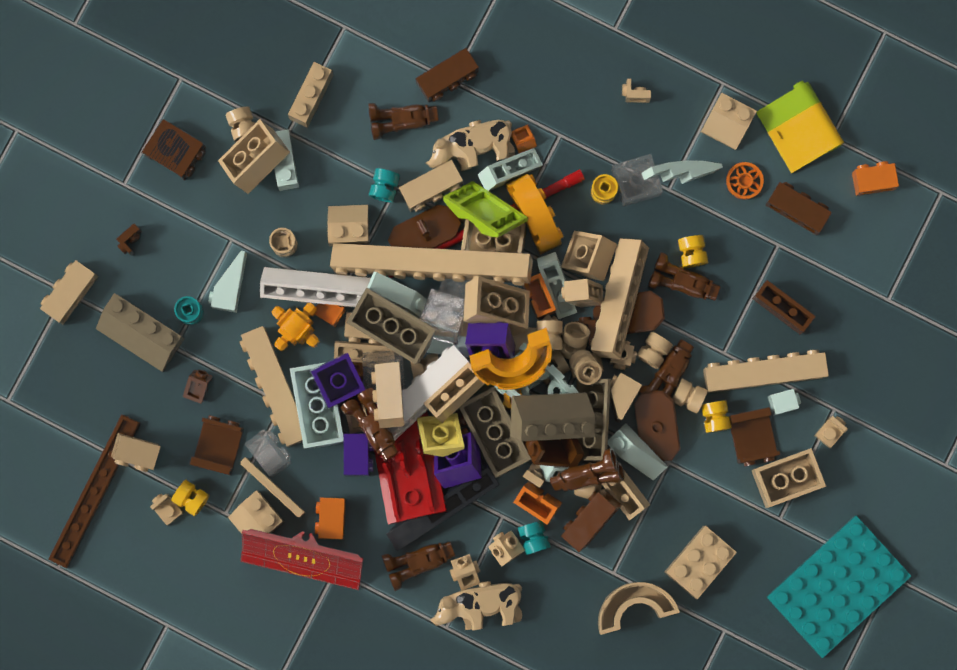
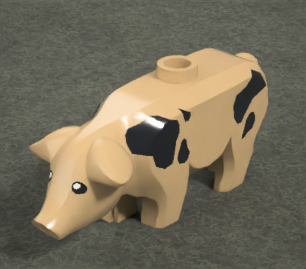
(473, 141)
(479, 602)

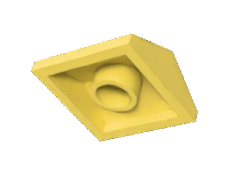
(439, 437)

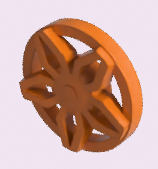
(744, 180)

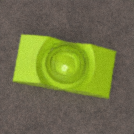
(484, 210)

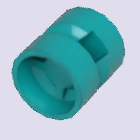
(384, 185)
(189, 310)
(534, 537)

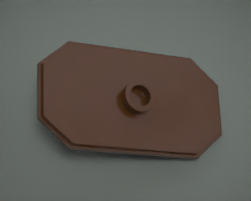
(426, 229)
(646, 315)
(658, 423)

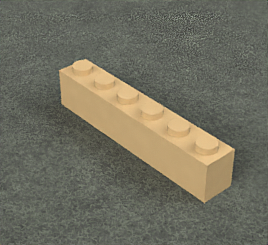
(619, 298)
(765, 372)
(274, 384)

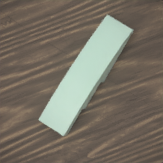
(685, 170)

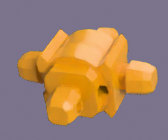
(295, 326)

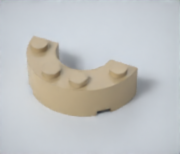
(630, 594)

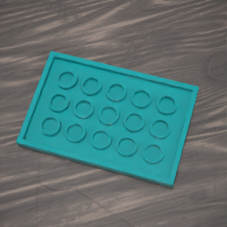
(838, 586)

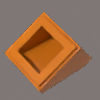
(523, 139)

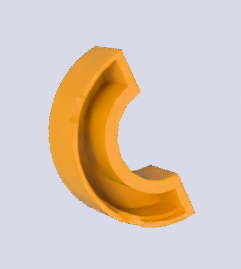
(540, 217)
(516, 371)

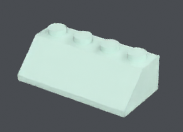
(318, 423)

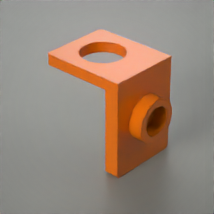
(330, 313)

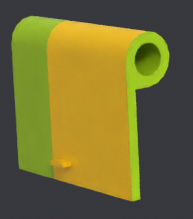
(800, 126)

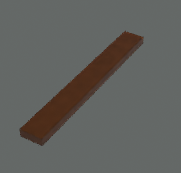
(91, 497)

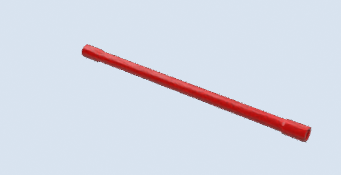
(567, 182)

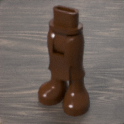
(402, 118)
(683, 280)
(671, 369)
(379, 438)
(590, 474)
(418, 561)

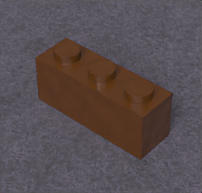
(447, 75)
(798, 208)
(783, 307)
(590, 519)

